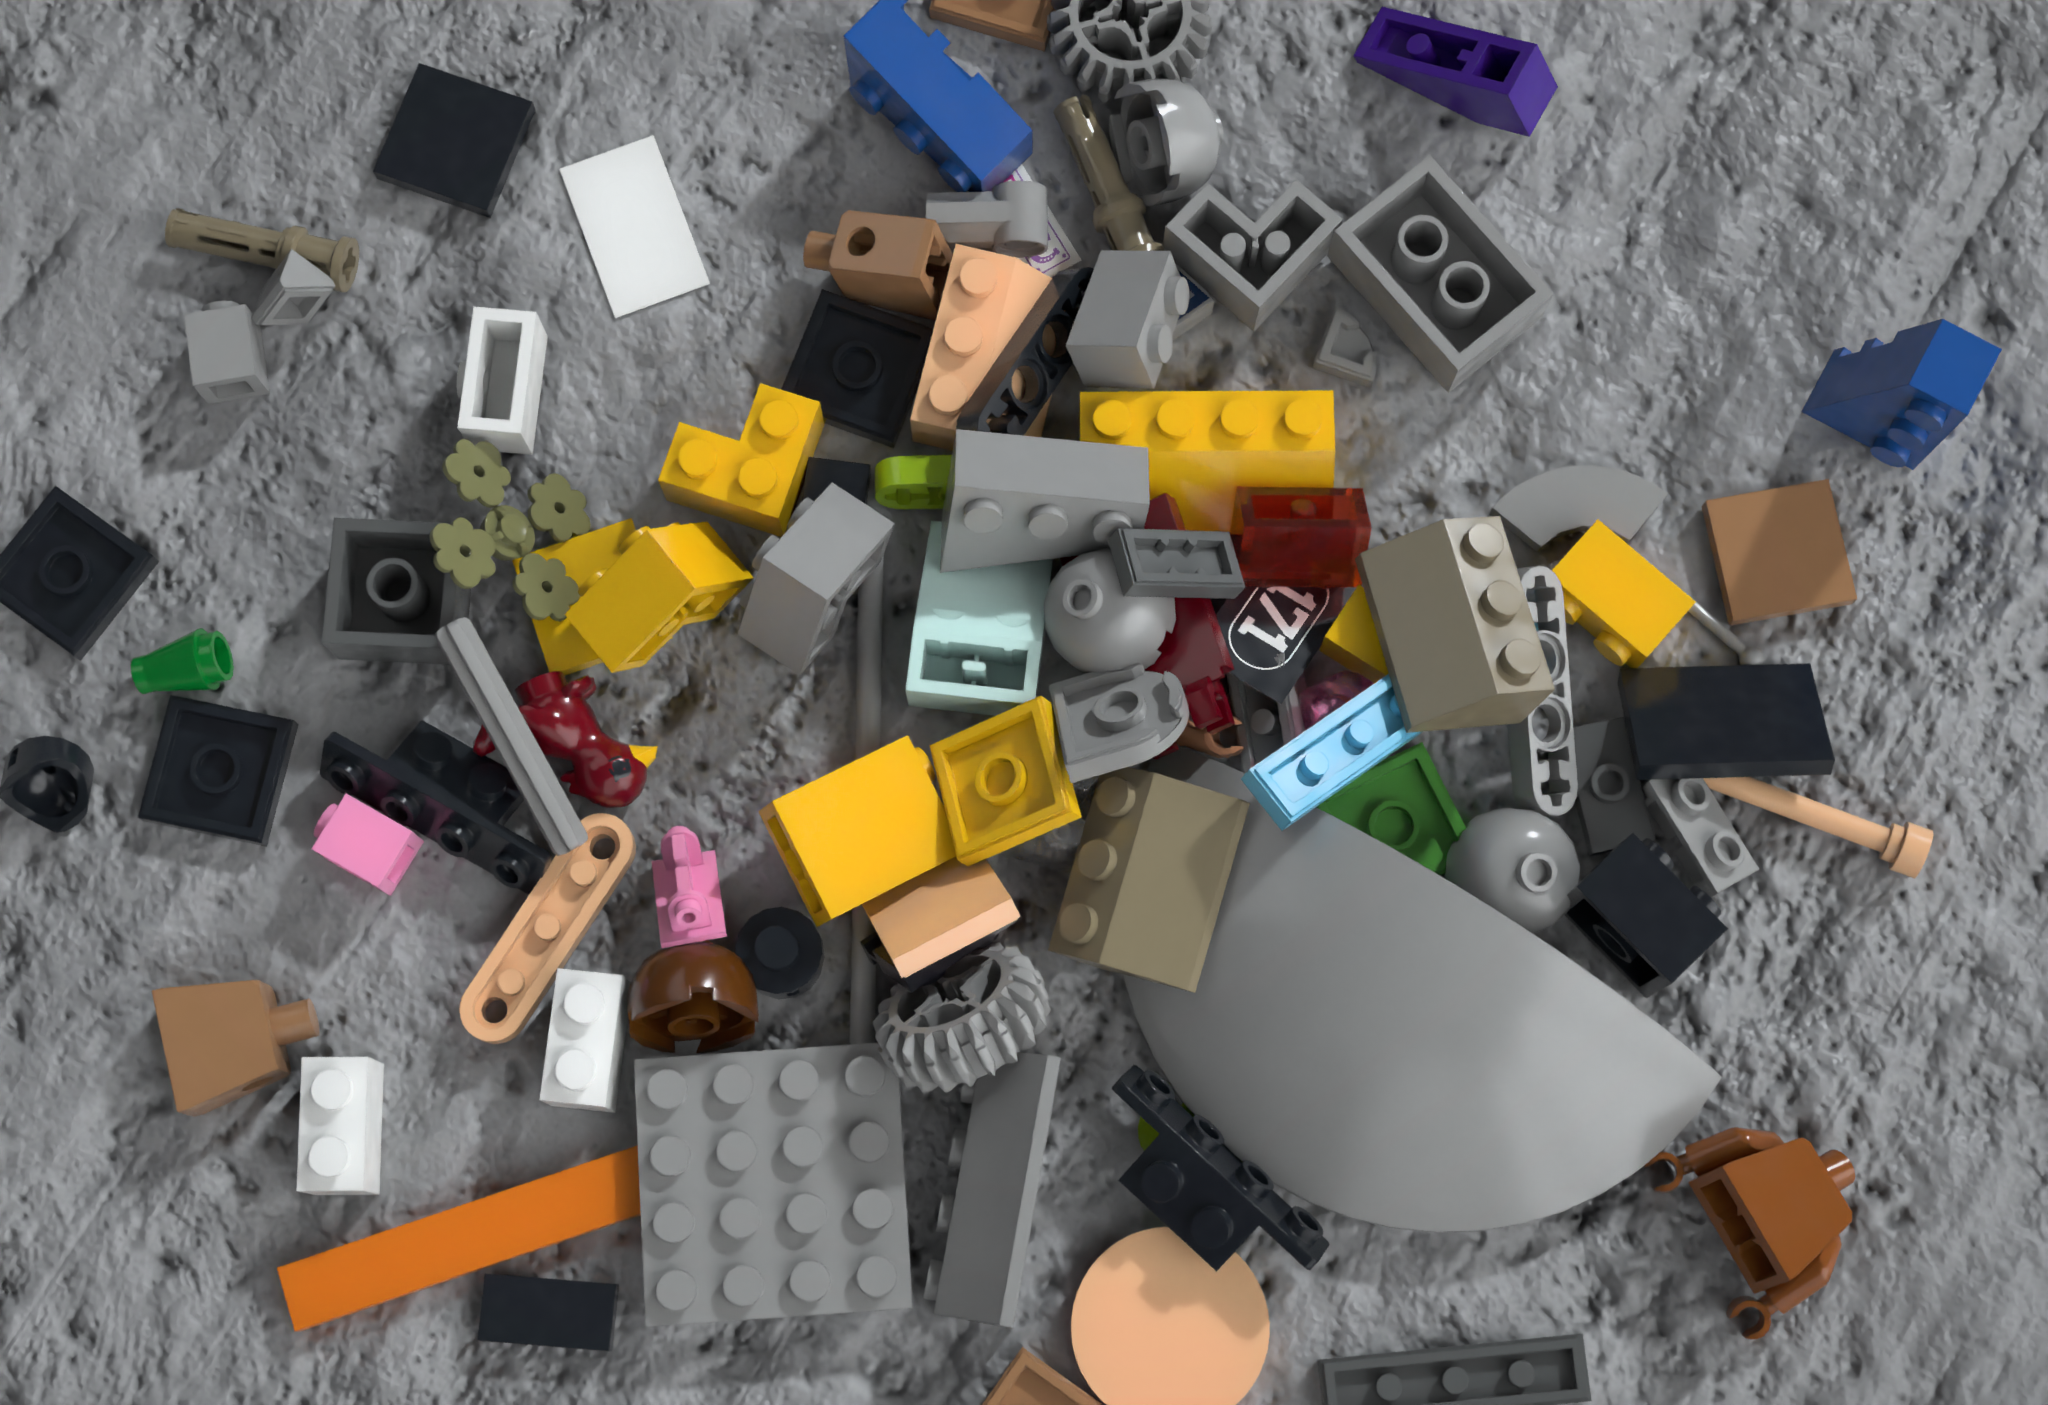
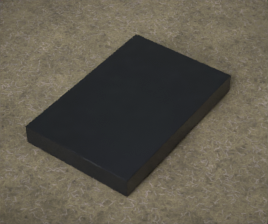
(1725, 721)

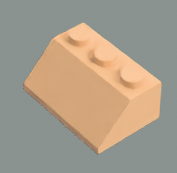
(976, 318)

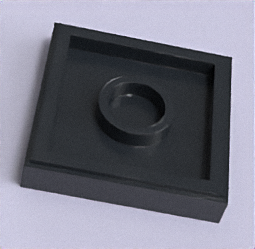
(454, 140)
(859, 366)
(70, 572)
(218, 770)

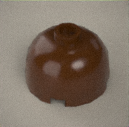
(692, 995)

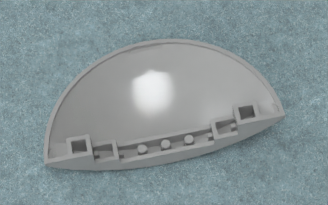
(1405, 1038)

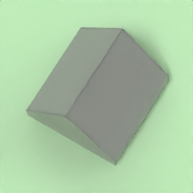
(292, 293)

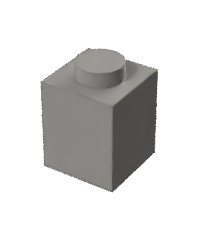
(226, 352)

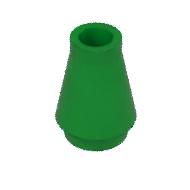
(186, 664)

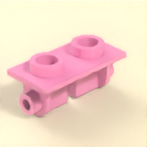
(687, 891)

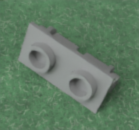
(1711, 846)

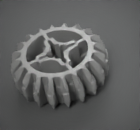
(1087, 41)
(964, 1021)

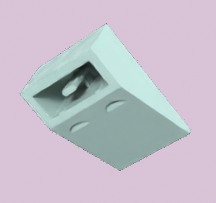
(977, 634)

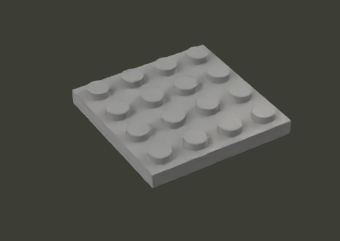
(771, 1185)

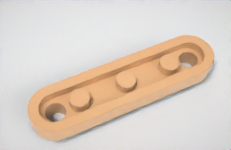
(546, 931)

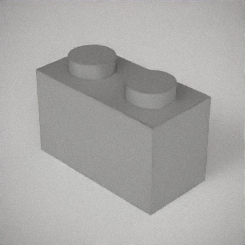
(1127, 319)

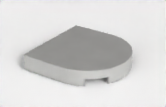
(1117, 718)

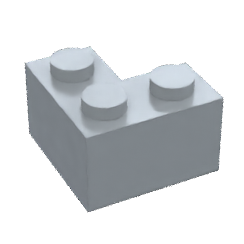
(1250, 262)
(811, 575)

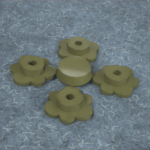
(508, 532)

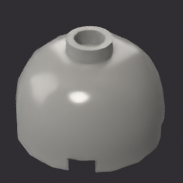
(1165, 139)
(1098, 625)
(1516, 866)

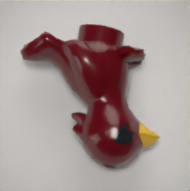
(567, 728)

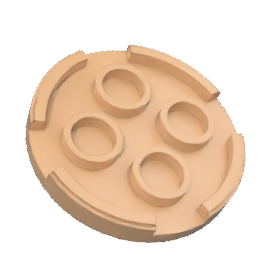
(1167, 1326)

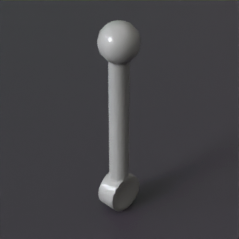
(1747, 654)

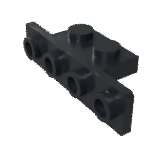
(444, 795)
(1203, 1186)

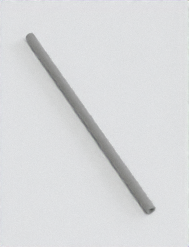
(866, 741)

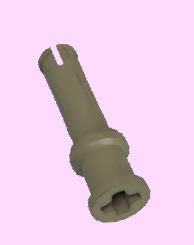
(1117, 210)
(263, 245)

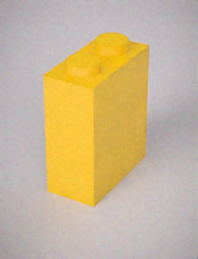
(861, 829)

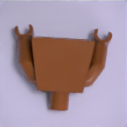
(1772, 1209)

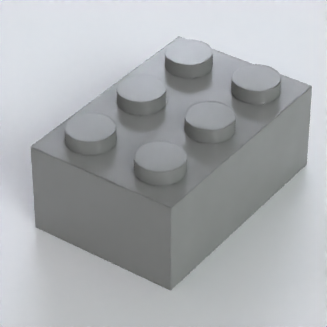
(1439, 273)

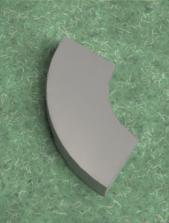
(1572, 501)

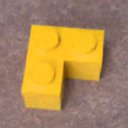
(749, 478)
(654, 589)

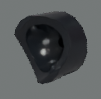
(48, 782)
(781, 952)

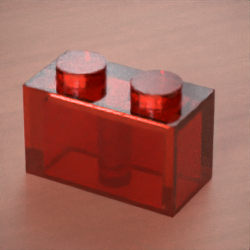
(1300, 536)

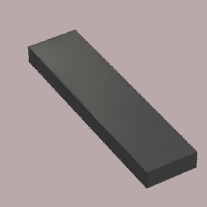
(1490, 1373)

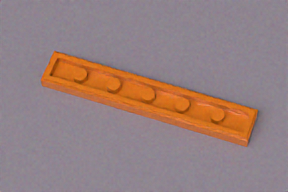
(462, 1240)

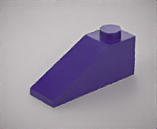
(1461, 68)

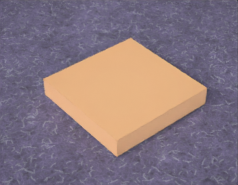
(939, 913)

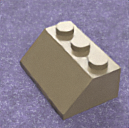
(1455, 626)
(1149, 877)

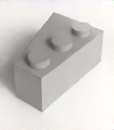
(1037, 498)

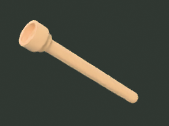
(1901, 846)

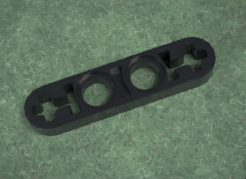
(1027, 354)

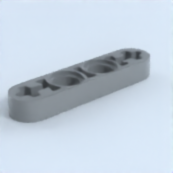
(1559, 742)

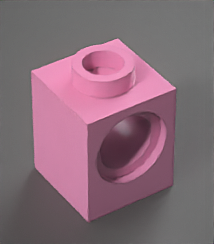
(365, 843)

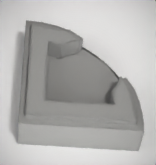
(1346, 350)

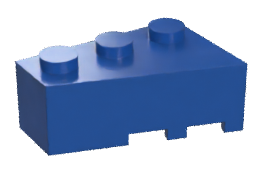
(934, 100)
(1904, 392)

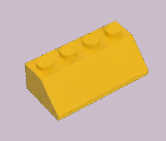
(1216, 441)

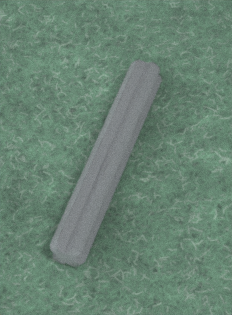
(511, 736)

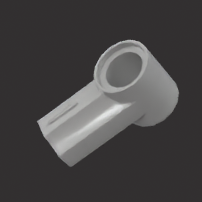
(1007, 219)

